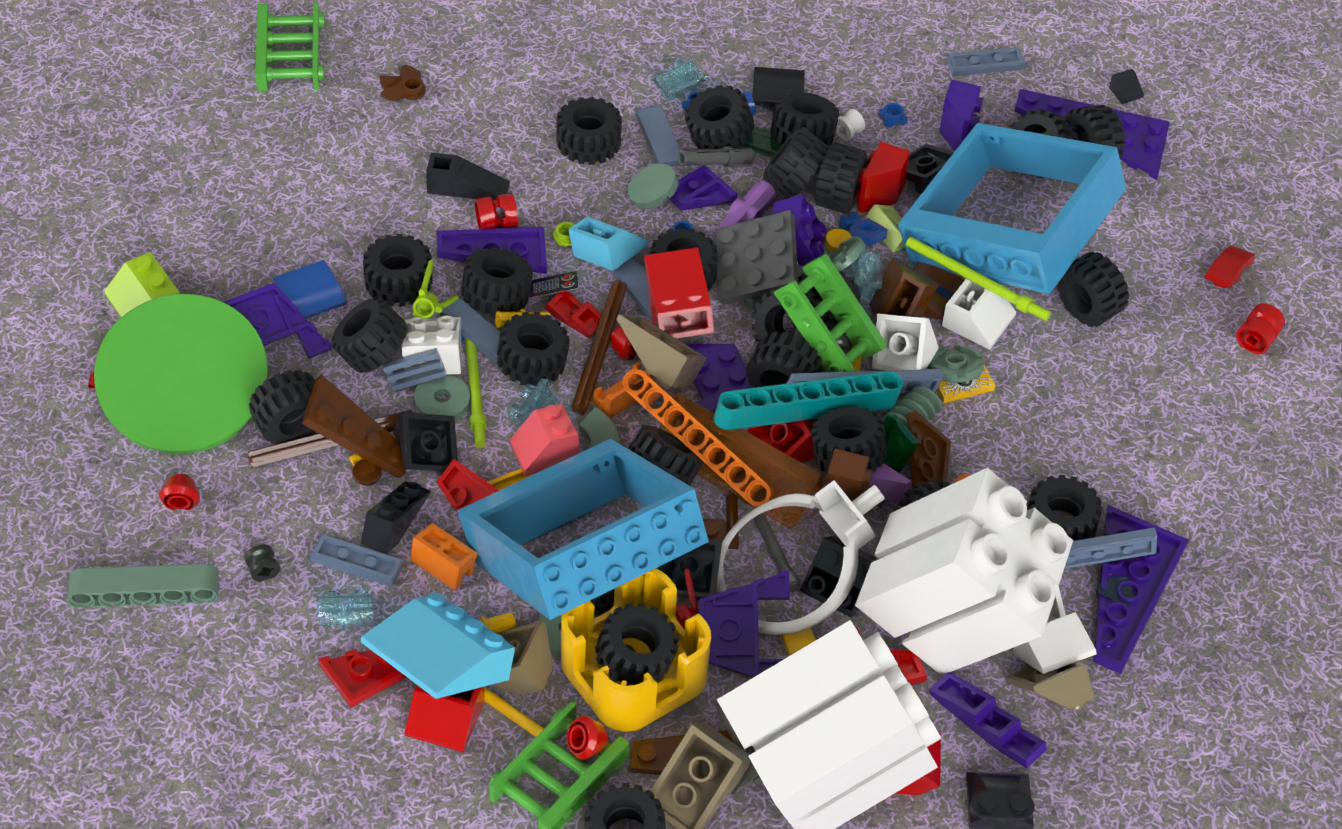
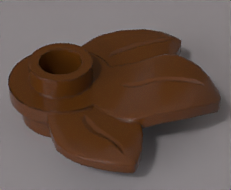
(406, 85)

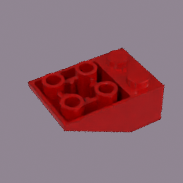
(679, 293)

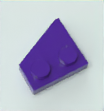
(701, 190)

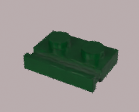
(899, 443)

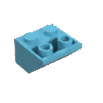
(604, 243)

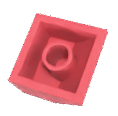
(545, 439)

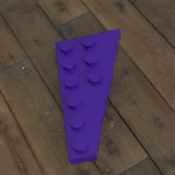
(1143, 135)
(1122, 626)

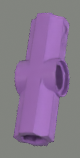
(750, 206)

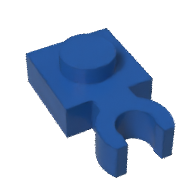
(866, 229)

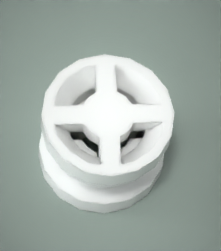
(850, 124)

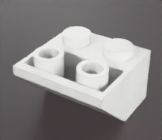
(977, 314)
(434, 333)

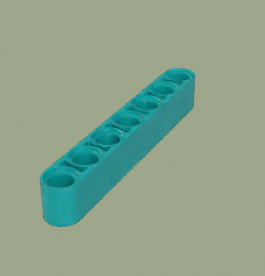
(806, 399)

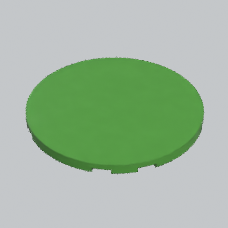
(179, 373)

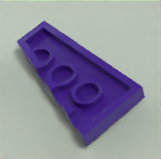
(524, 241)

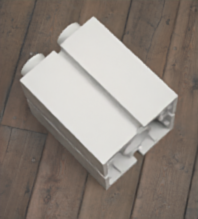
(965, 572)
(833, 729)

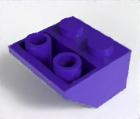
(960, 111)
(808, 228)

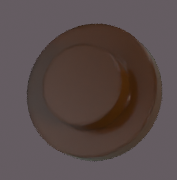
(366, 473)

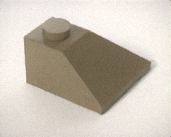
(531, 659)
(1063, 686)

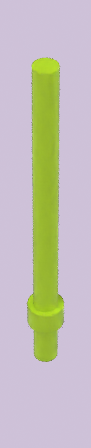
(1023, 303)
(477, 420)

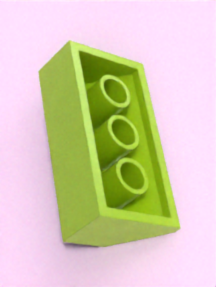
(138, 283)

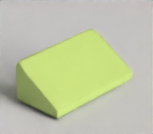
(889, 219)

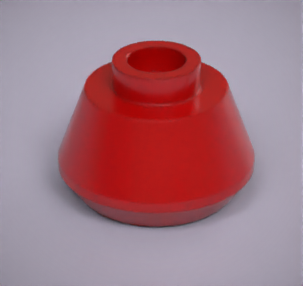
(621, 344)
(179, 493)
(586, 737)

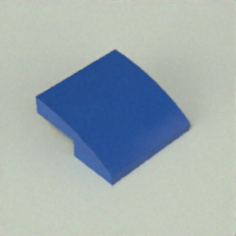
(312, 289)

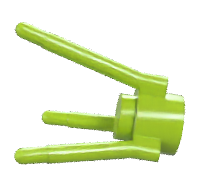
(427, 302)

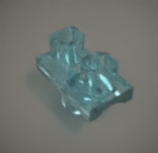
(680, 78)
(867, 273)
(534, 398)
(345, 609)

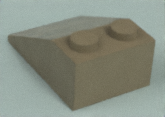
(662, 354)
(699, 777)

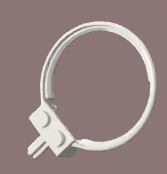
(848, 524)

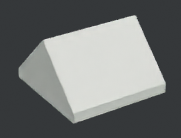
(909, 343)
(1061, 645)

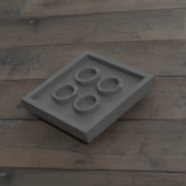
(756, 257)

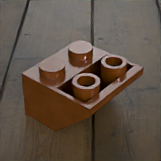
(903, 291)

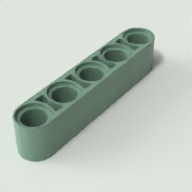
(143, 585)

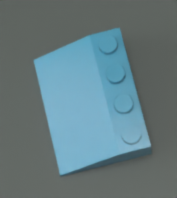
(441, 647)

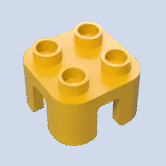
(637, 705)

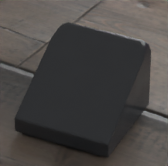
(1126, 86)

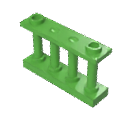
(267, 38)
(845, 308)
(570, 797)

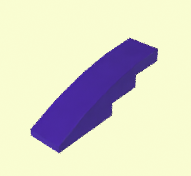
(990, 722)

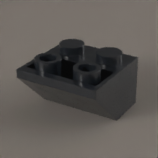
(826, 571)

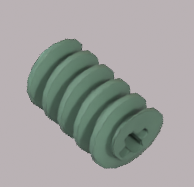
(919, 399)

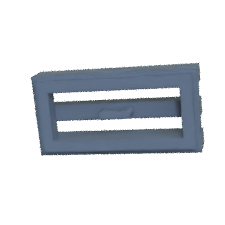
(417, 373)

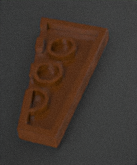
(349, 426)
(932, 455)

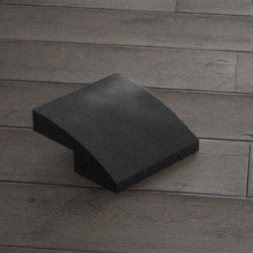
(775, 82)

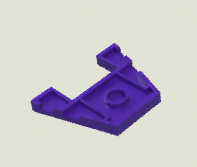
(277, 318)
(720, 373)
(734, 624)

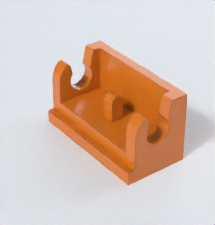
(615, 397)
(443, 556)

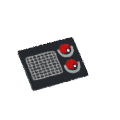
(554, 284)

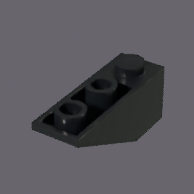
(461, 178)
(392, 516)

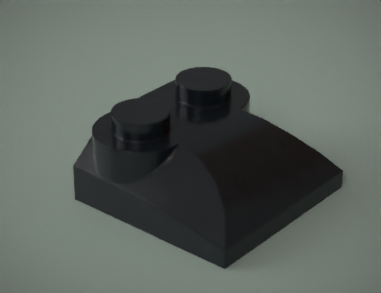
(925, 165)
(426, 441)
(703, 567)
(999, 801)

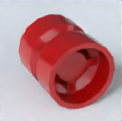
(487, 216)
(1260, 328)

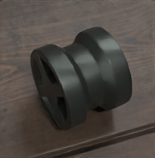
(262, 562)

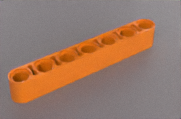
(689, 430)

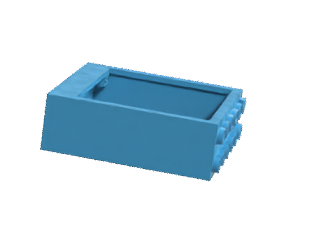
(1008, 253)
(599, 561)

